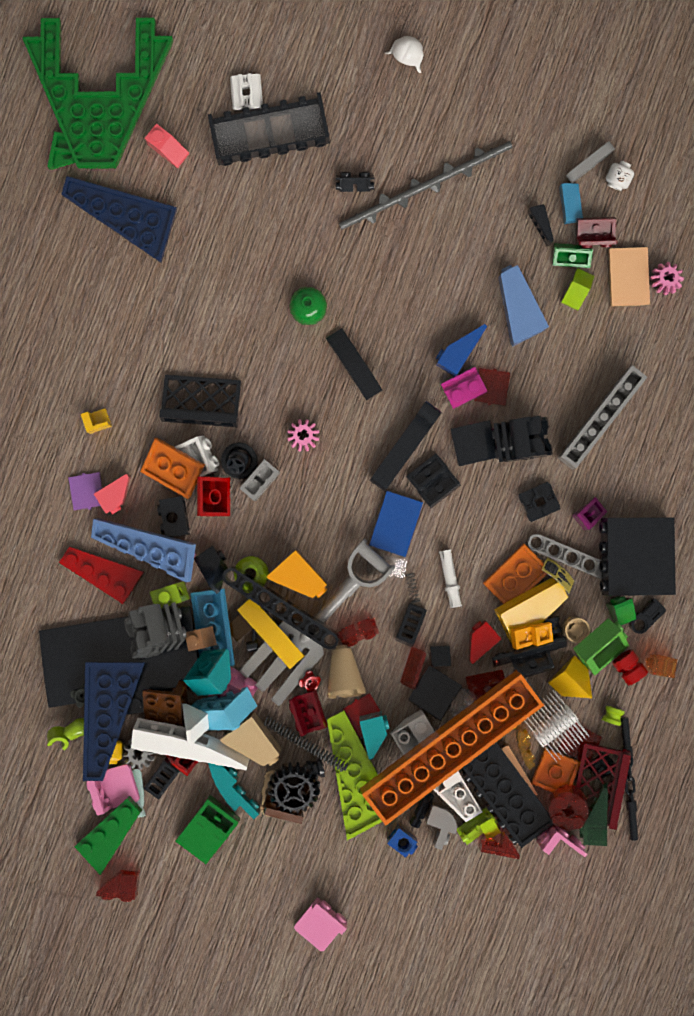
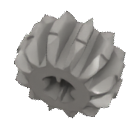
(139, 760)

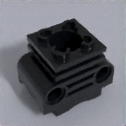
(522, 439)

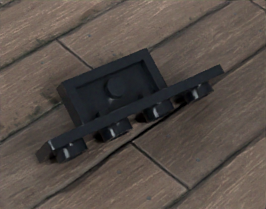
(532, 659)

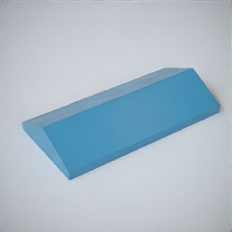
(209, 611)

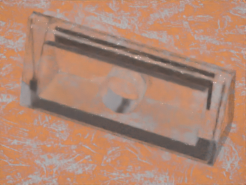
(398, 572)

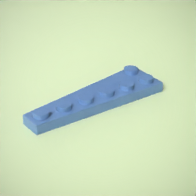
(160, 551)

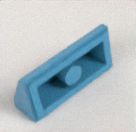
(570, 202)

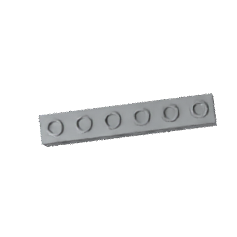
(602, 417)

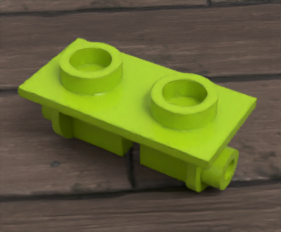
(471, 830)

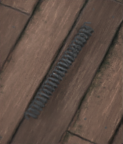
(305, 743)

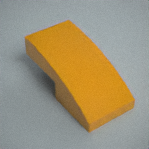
(531, 634)

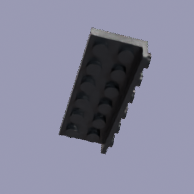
(507, 795)

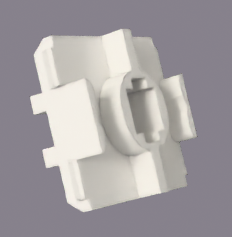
(252, 82)

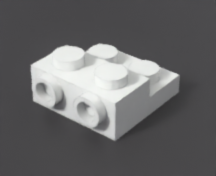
(200, 450)

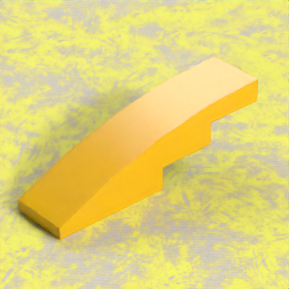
(270, 633)

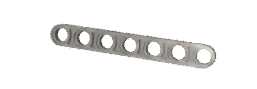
(561, 556)

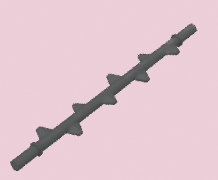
(433, 183)

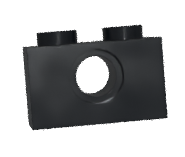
(176, 505)

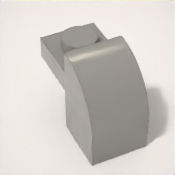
(443, 819)

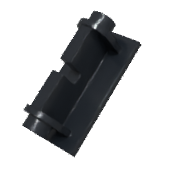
(347, 181)

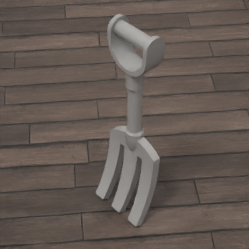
(301, 641)

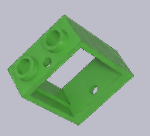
(602, 646)

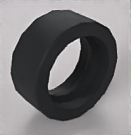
(242, 446)

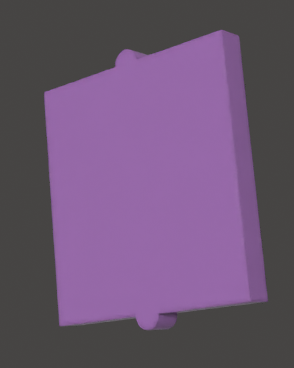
(83, 490)

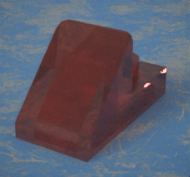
(503, 848)

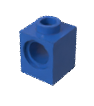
(398, 833)

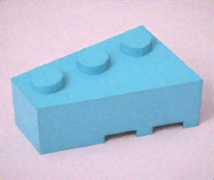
(227, 711)

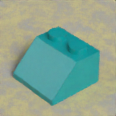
(210, 673)
(373, 731)

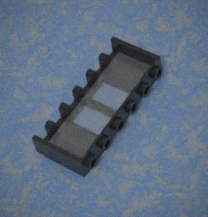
(269, 130)

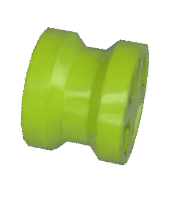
(613, 715)

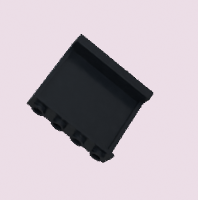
(637, 556)

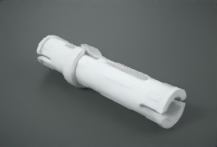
(450, 579)

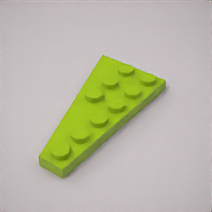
(347, 746)

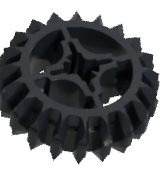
(294, 777)

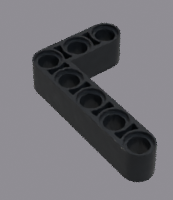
(405, 446)

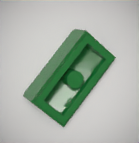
(571, 255)

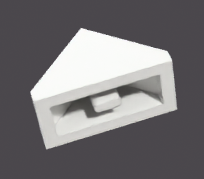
(195, 723)

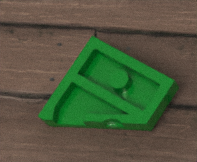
(60, 152)

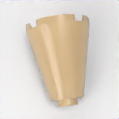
(344, 675)

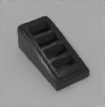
(540, 219)
(411, 607)
(168, 768)

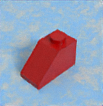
(481, 640)

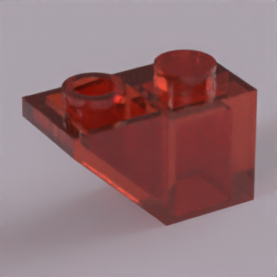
(121, 885)

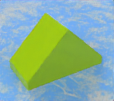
(578, 289)

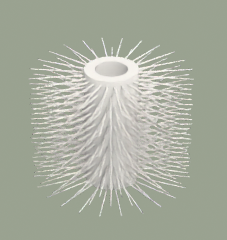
(556, 725)

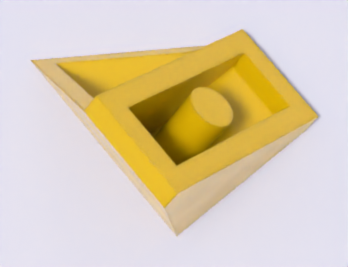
(572, 680)

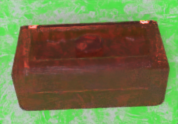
(413, 667)
(483, 682)

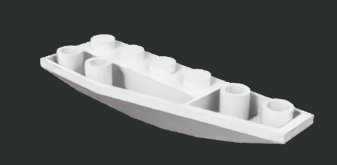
(172, 741)
(454, 789)

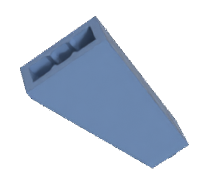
(520, 307)

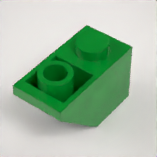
(621, 609)

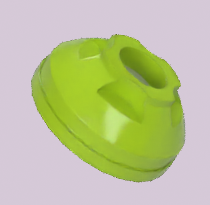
(258, 565)

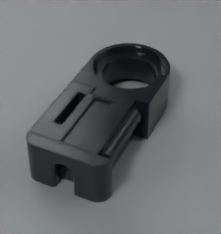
(648, 616)

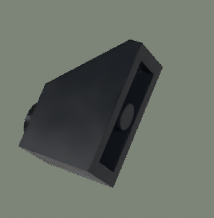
(212, 567)

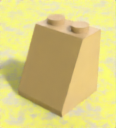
(253, 741)

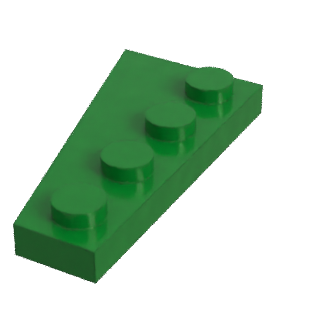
(103, 841)

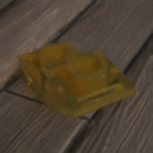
(522, 739)

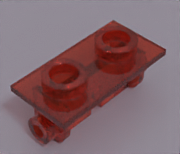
(350, 636)

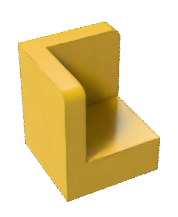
(96, 421)

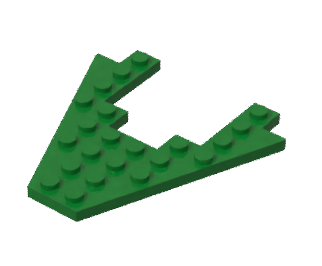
(100, 121)

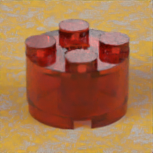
(568, 818)

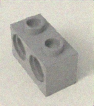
(259, 480)

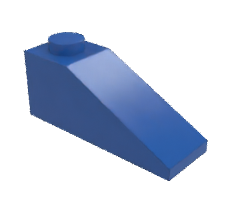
(457, 353)

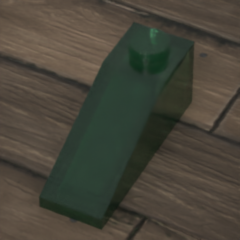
(595, 828)

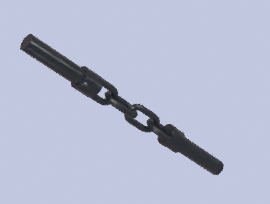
(631, 803)

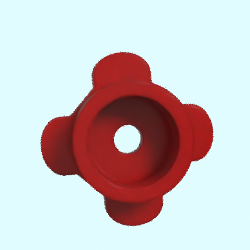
(313, 685)

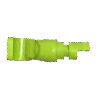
(70, 732)

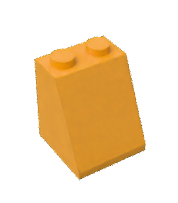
(299, 576)

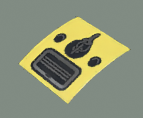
(558, 573)

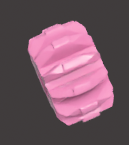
(668, 285)
(300, 429)

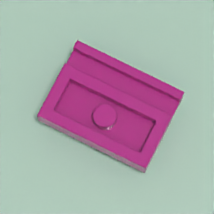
(464, 388)

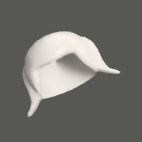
(408, 51)

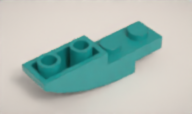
(234, 795)

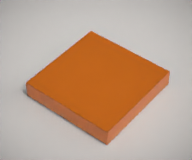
(553, 774)

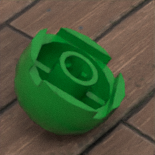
(308, 306)

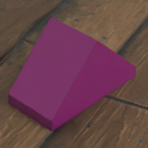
(590, 514)

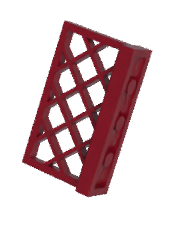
(618, 783)

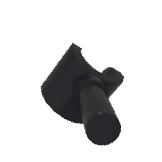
(252, 645)

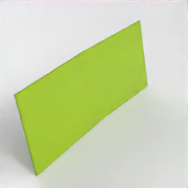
(490, 828)

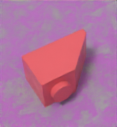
(166, 146)
(113, 495)

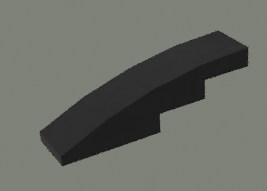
(354, 364)

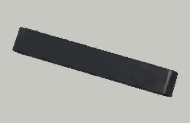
(286, 616)

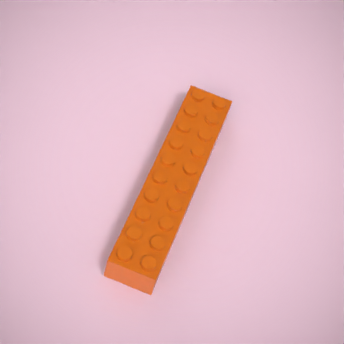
(451, 747)

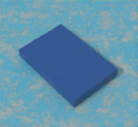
(396, 524)

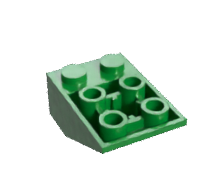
(208, 829)

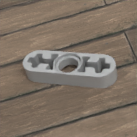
(590, 162)

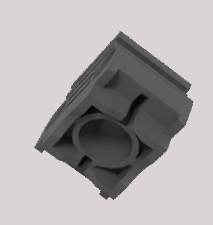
(154, 630)

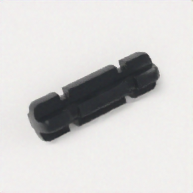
(421, 810)

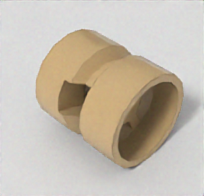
(575, 629)

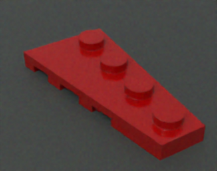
(109, 576)

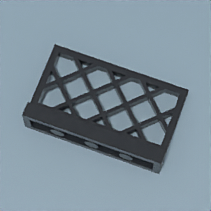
(195, 416)

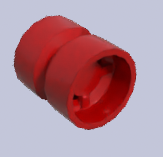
(630, 668)

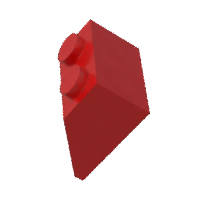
(213, 496)

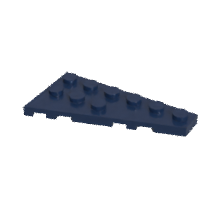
(132, 217)
(106, 704)

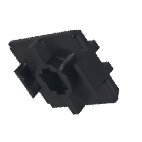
(549, 506)

